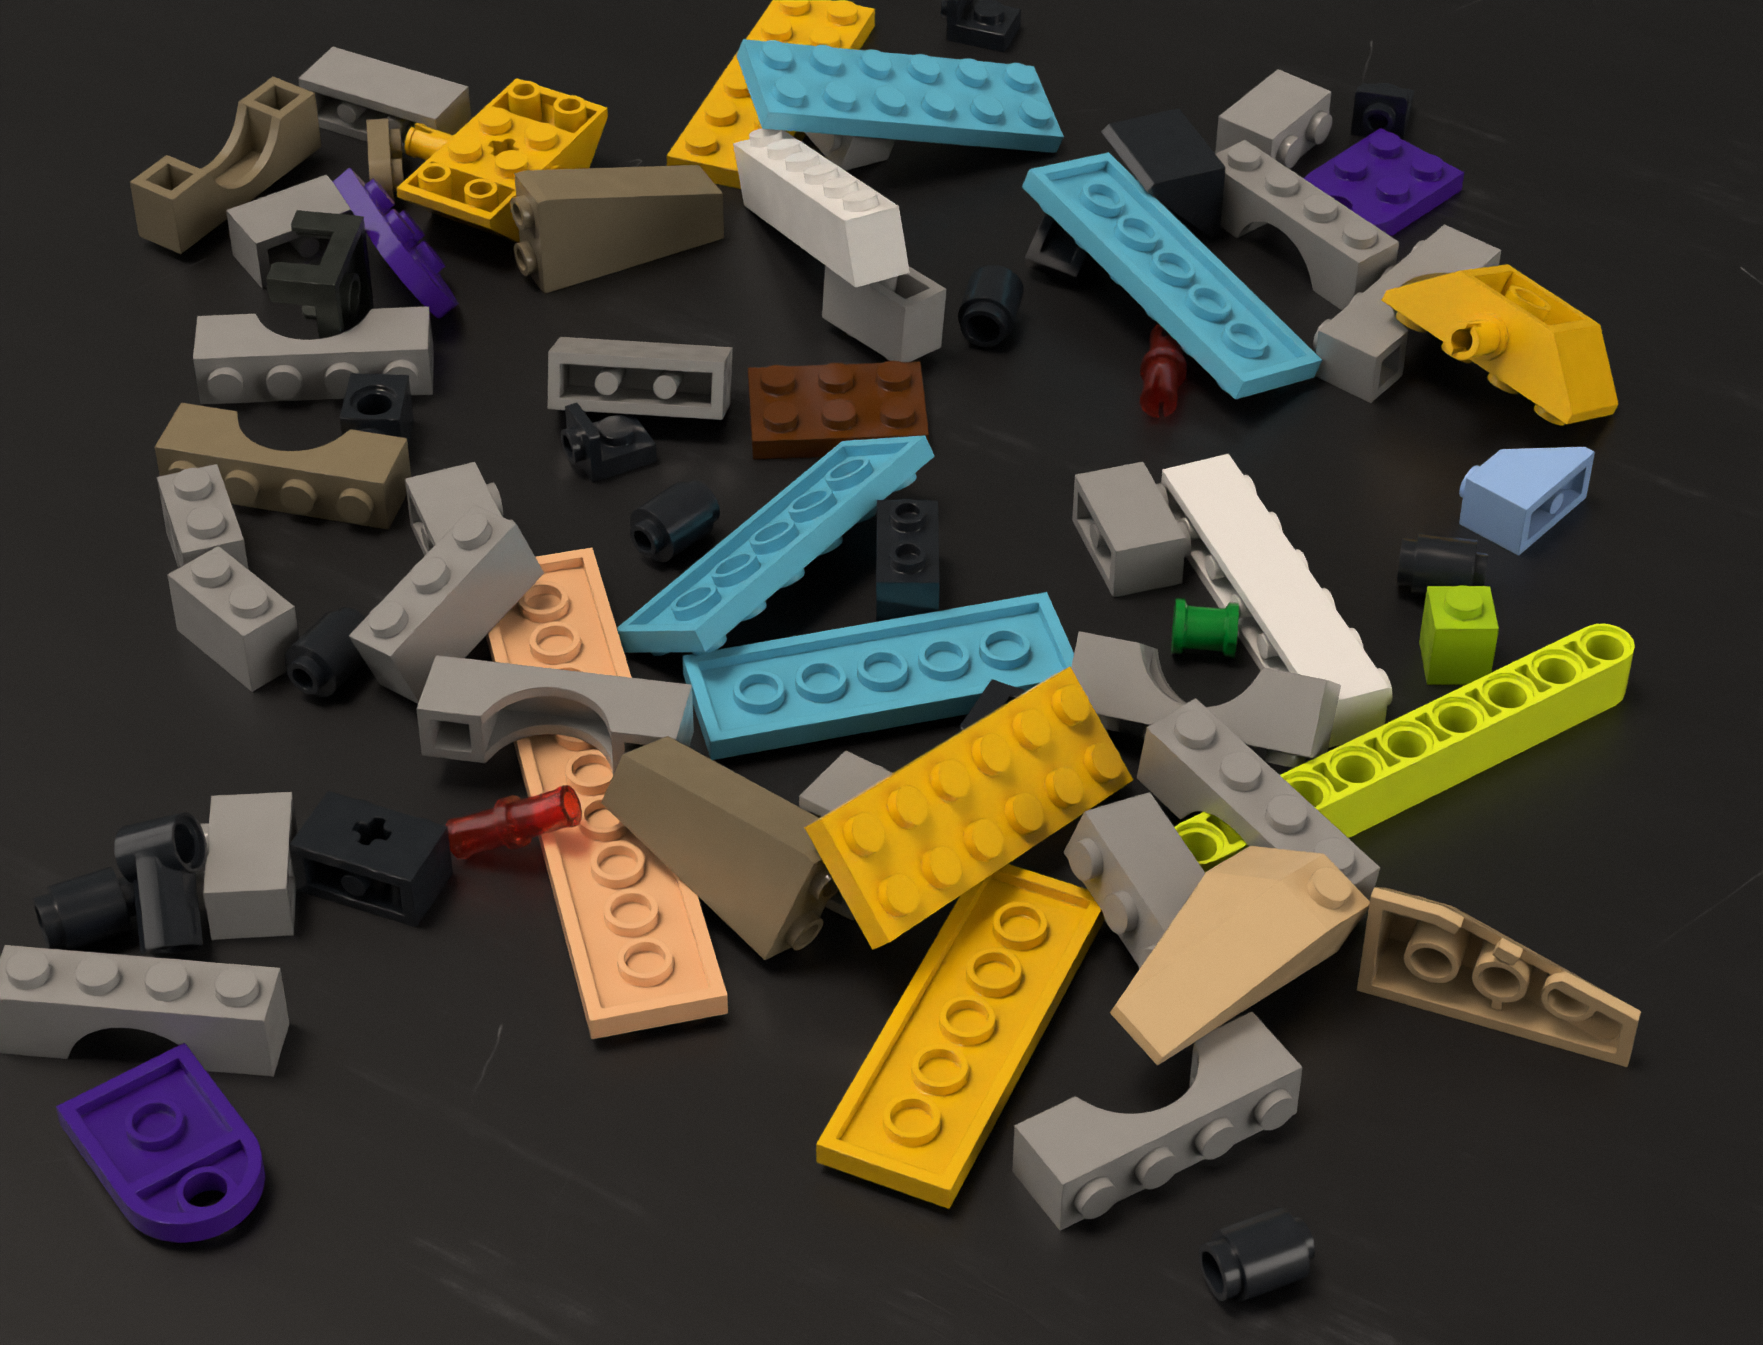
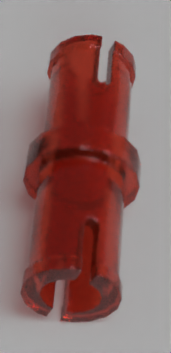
(1162, 373)
(514, 822)

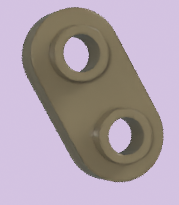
(385, 155)

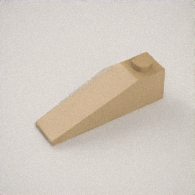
(1236, 942)
(1470, 972)

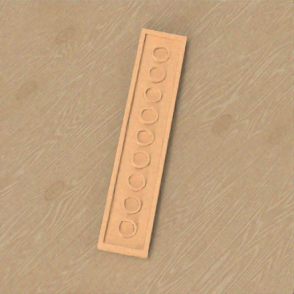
(623, 913)

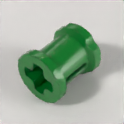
(1205, 628)

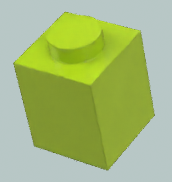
(1458, 634)

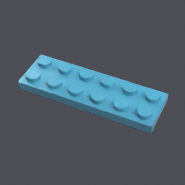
(898, 96)
(1172, 275)
(774, 546)
(871, 674)

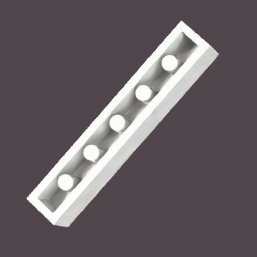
(821, 207)
(1282, 609)

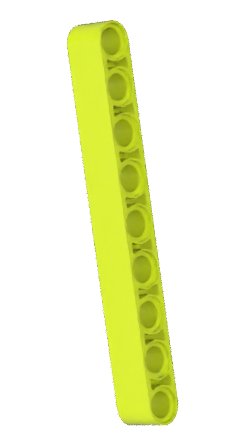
(1448, 738)

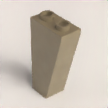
(610, 219)
(726, 842)

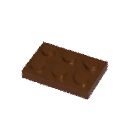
(818, 406)

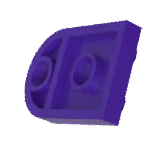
(1387, 180)
(397, 241)
(161, 1141)

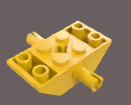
(473, 171)
(1516, 334)

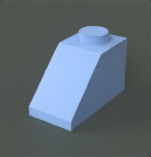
(1524, 493)

